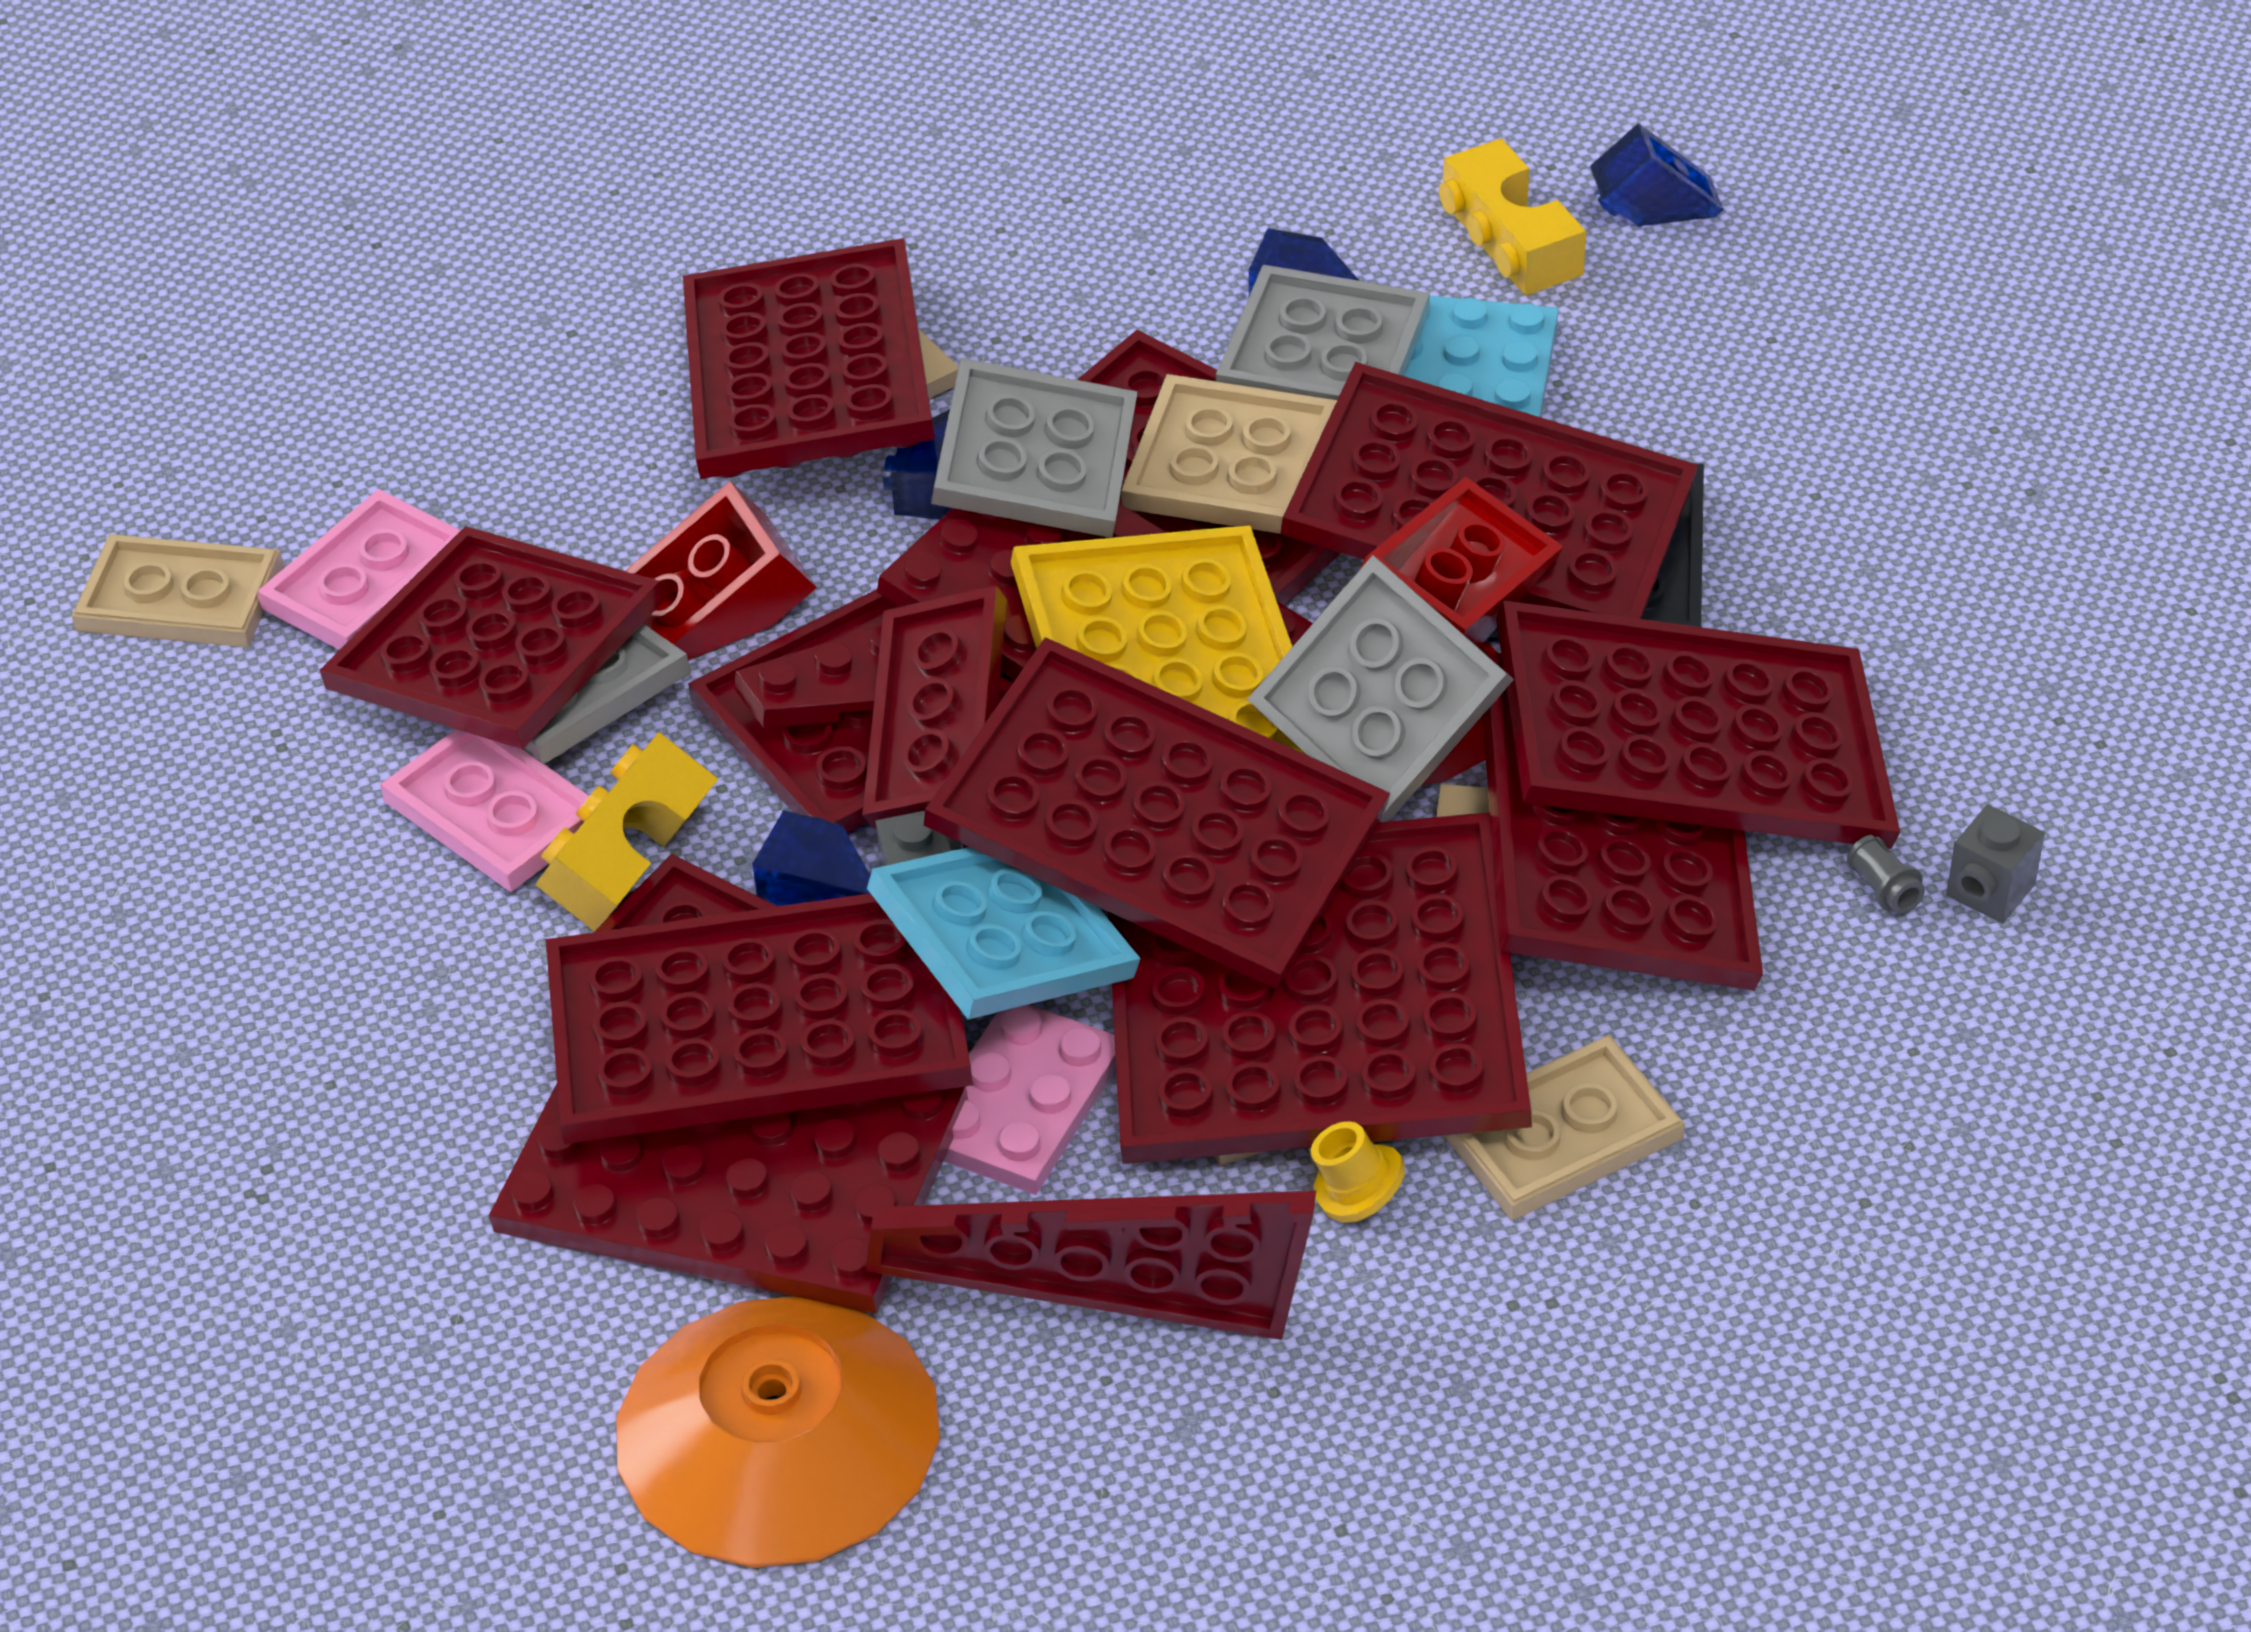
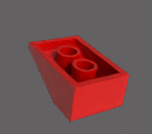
(1468, 557)
(722, 575)

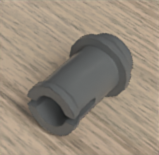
(1896, 885)

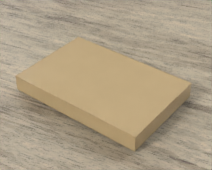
(176, 590)
(1587, 1121)

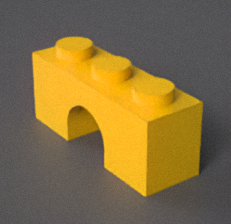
(1490, 198)
(597, 864)

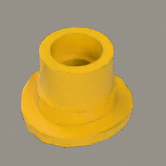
(1354, 1173)

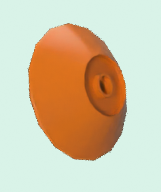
(786, 1473)

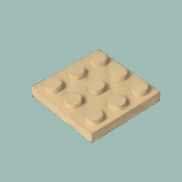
(1224, 452)

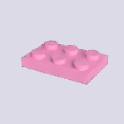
(355, 568)
(486, 804)
(1029, 1094)

